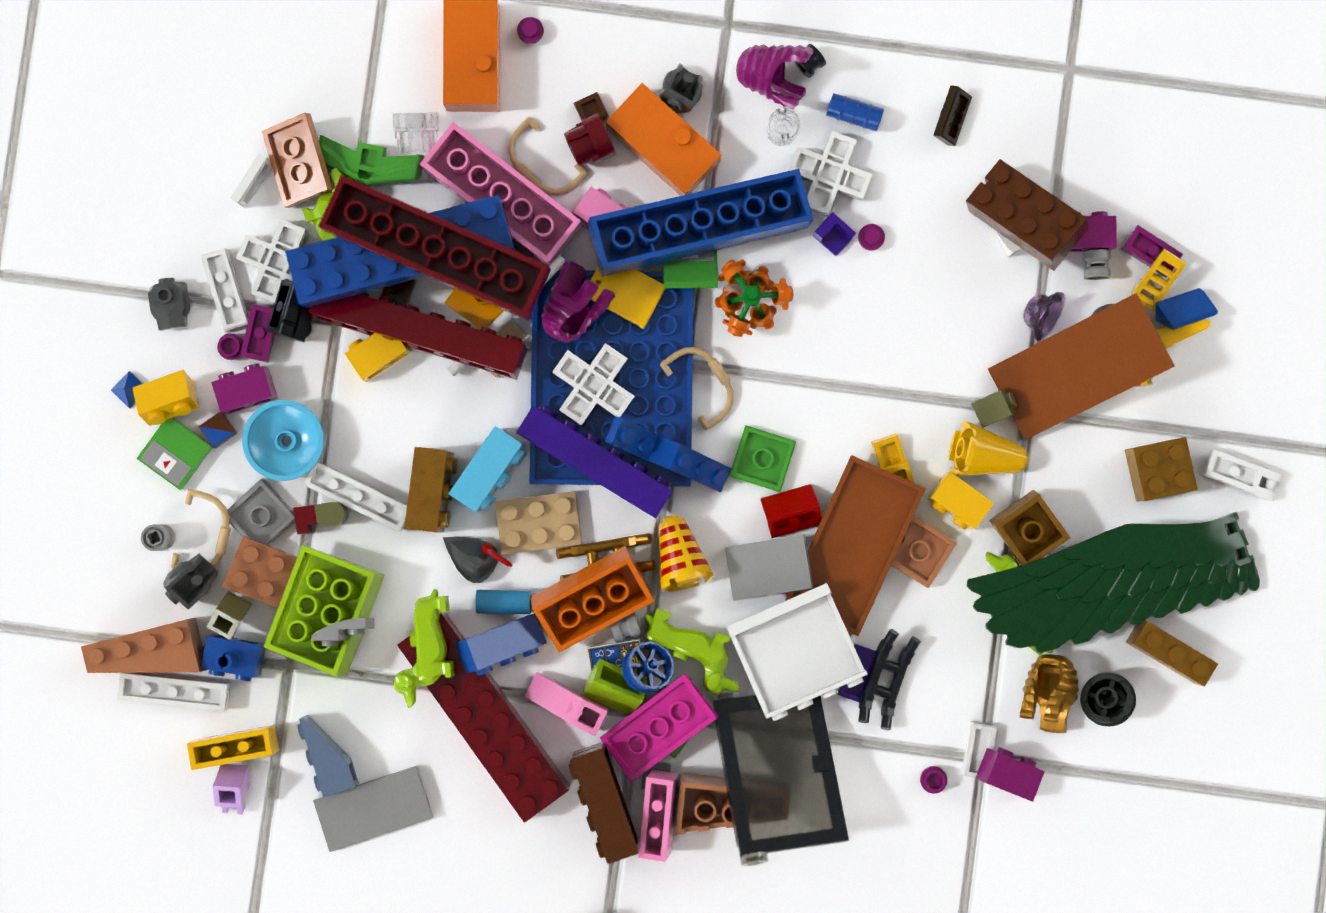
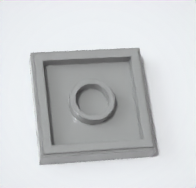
(261, 514)

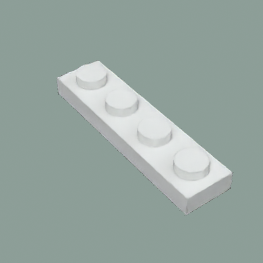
(357, 496)
(173, 691)

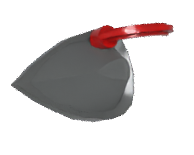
(474, 557)

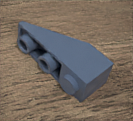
(331, 763)

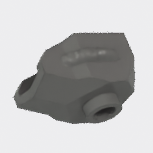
(681, 89)
(169, 303)
(190, 581)

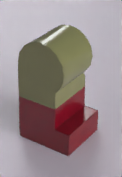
(330, 513)

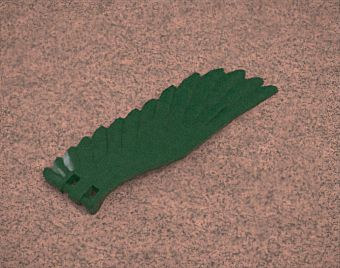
(1116, 580)

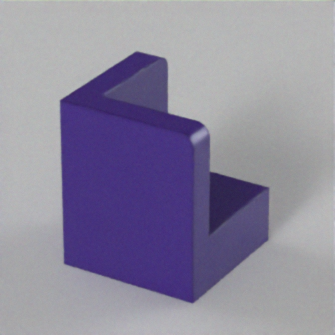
(834, 234)

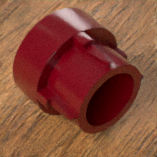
(589, 141)

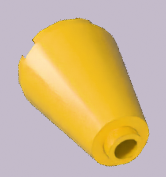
(984, 453)

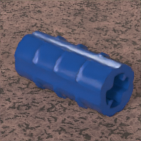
(854, 112)

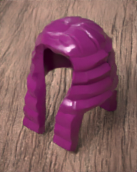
(765, 67)
(567, 309)

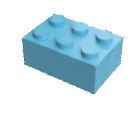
(488, 470)

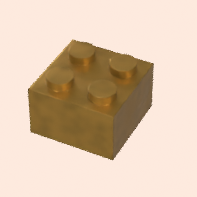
(1161, 469)
(1029, 528)

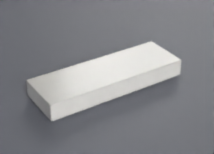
(225, 289)

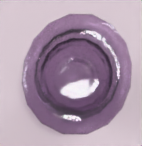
(1043, 314)

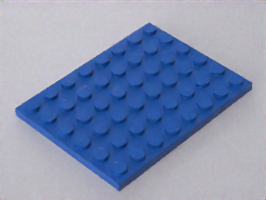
(660, 401)

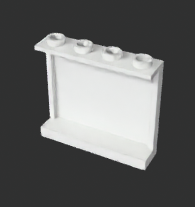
(796, 652)

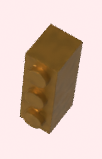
(1172, 653)

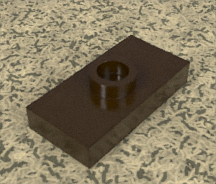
(952, 115)

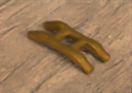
(592, 549)

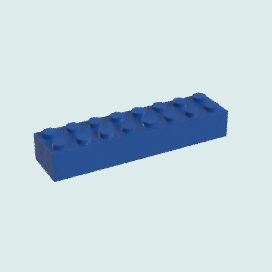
(699, 222)
(341, 269)

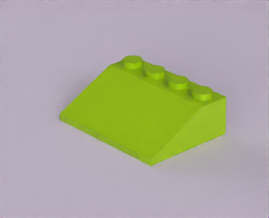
(319, 594)

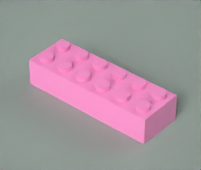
(478, 173)

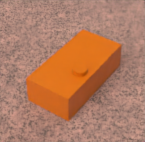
(471, 55)
(663, 141)
(592, 599)

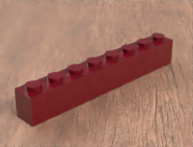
(426, 332)

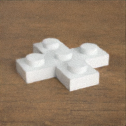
(830, 173)
(271, 258)
(593, 384)

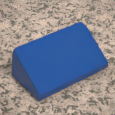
(1185, 309)

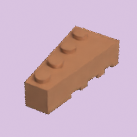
(154, 650)
(702, 804)

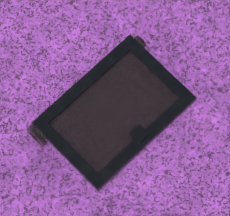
(778, 778)

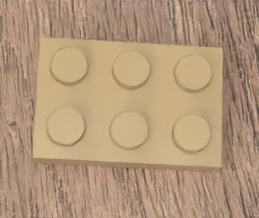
(538, 522)

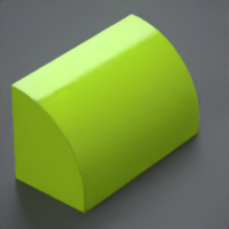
(610, 689)

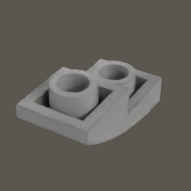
(340, 630)

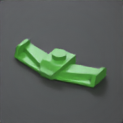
(369, 163)

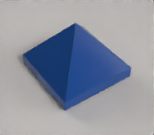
(124, 390)

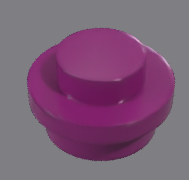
(530, 30)
(871, 237)
(230, 346)
(933, 779)

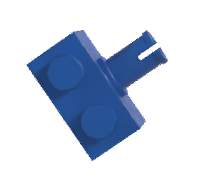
(233, 656)

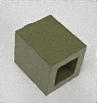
(994, 407)
(229, 615)

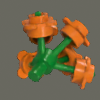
(757, 283)

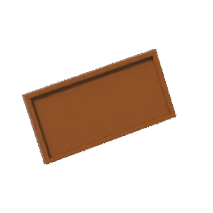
(1082, 366)
(860, 537)

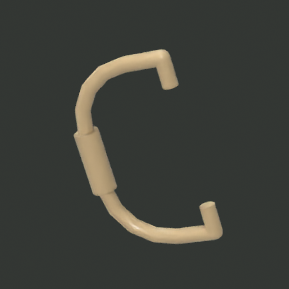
(523, 170)
(719, 372)
(224, 532)

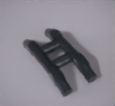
(891, 693)

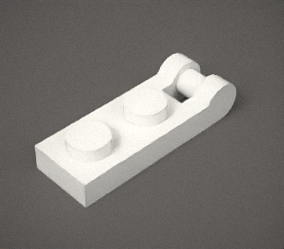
(1241, 474)

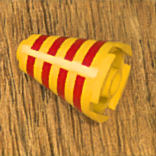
(680, 556)

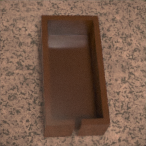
(1027, 214)
(605, 802)

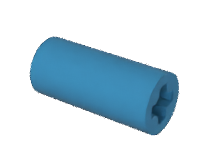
(503, 601)

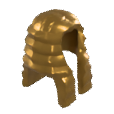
(1054, 687)

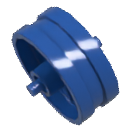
(647, 667)

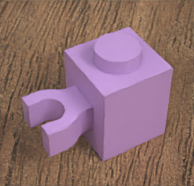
(231, 787)

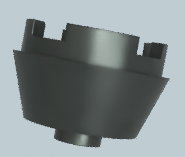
(1108, 699)

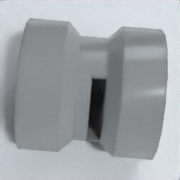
(1097, 264)
(163, 539)
(626, 627)

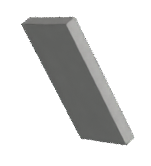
(373, 808)

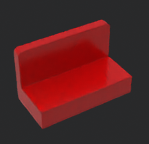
(791, 511)

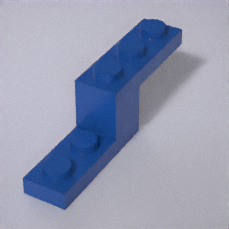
(667, 454)

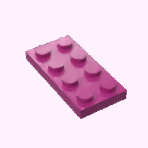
(659, 727)

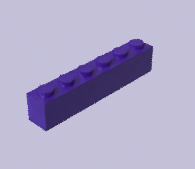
(594, 461)

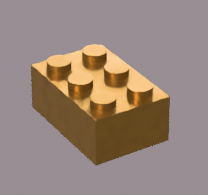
(430, 490)

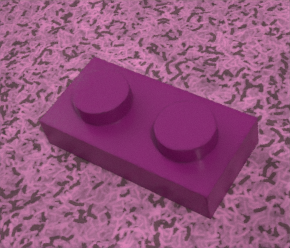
(1147, 247)
(258, 342)

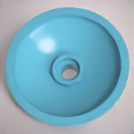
(265, 435)

